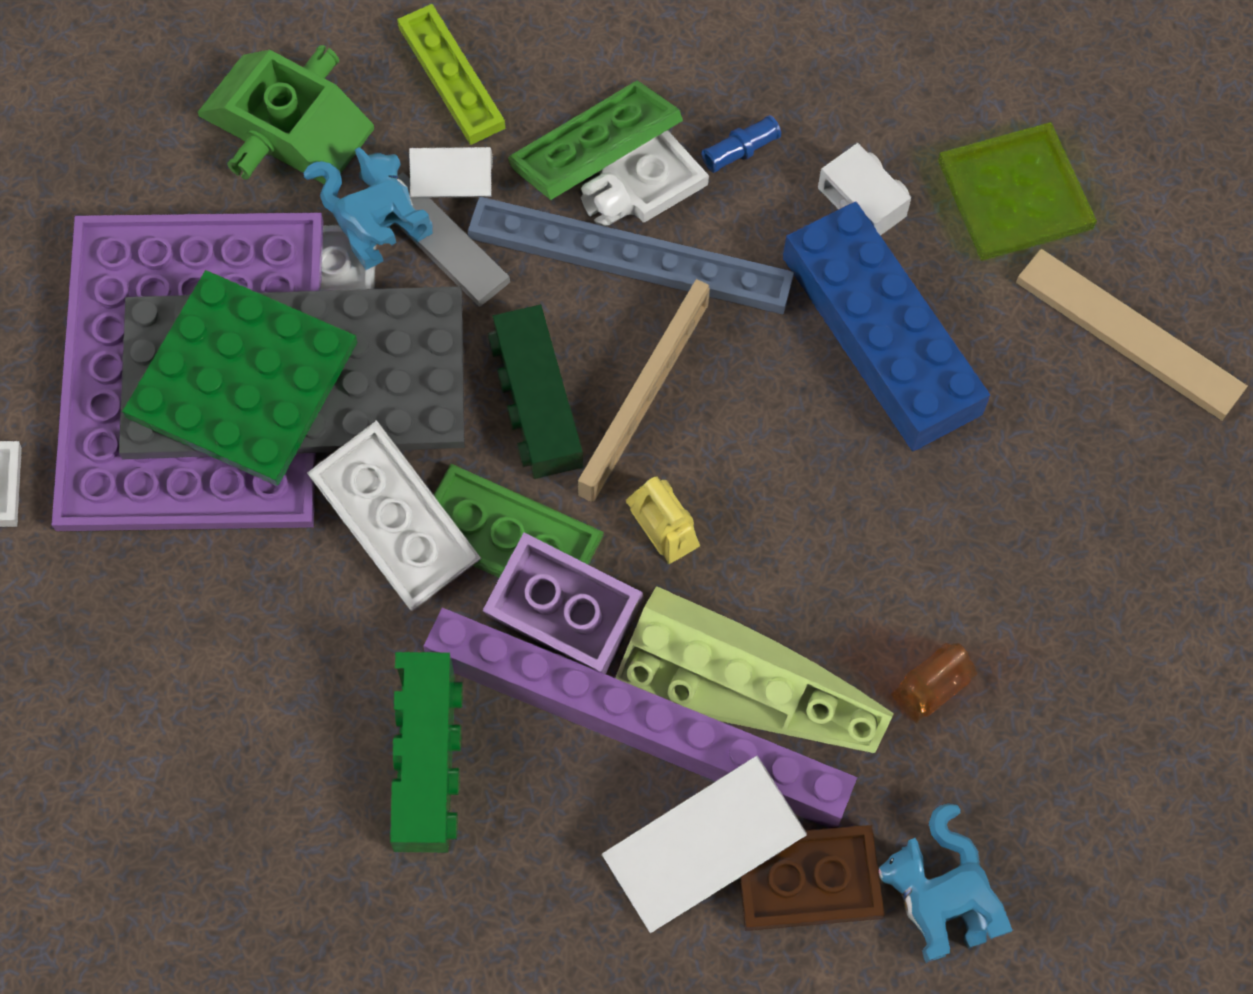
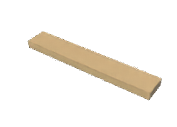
(1132, 334)
(643, 391)

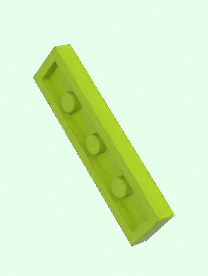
(451, 74)

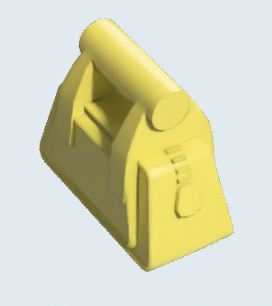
(664, 519)

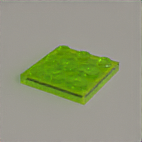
(1016, 191)

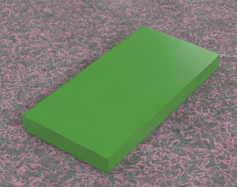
(594, 139)
(497, 518)

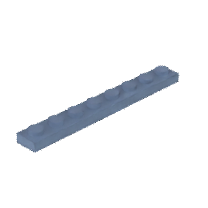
(630, 254)

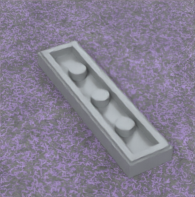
(458, 254)

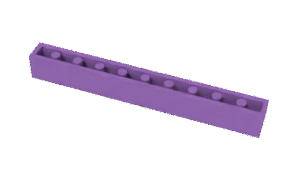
(634, 715)

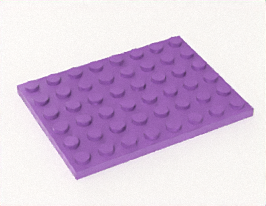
(167, 258)

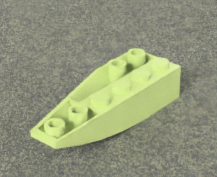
(744, 677)

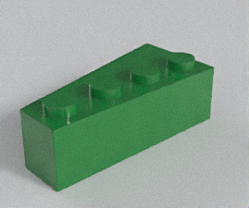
(424, 753)

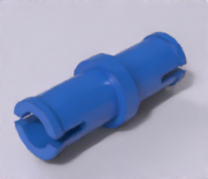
(741, 143)

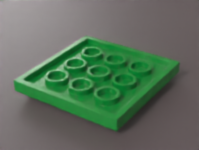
(240, 377)

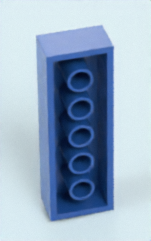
(885, 326)

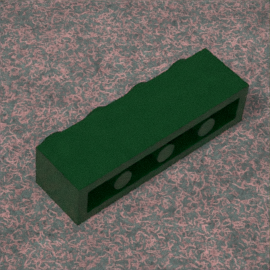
(537, 392)

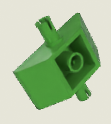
(287, 112)

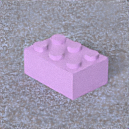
(563, 604)

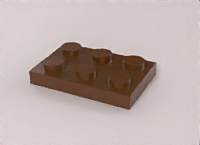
(815, 882)

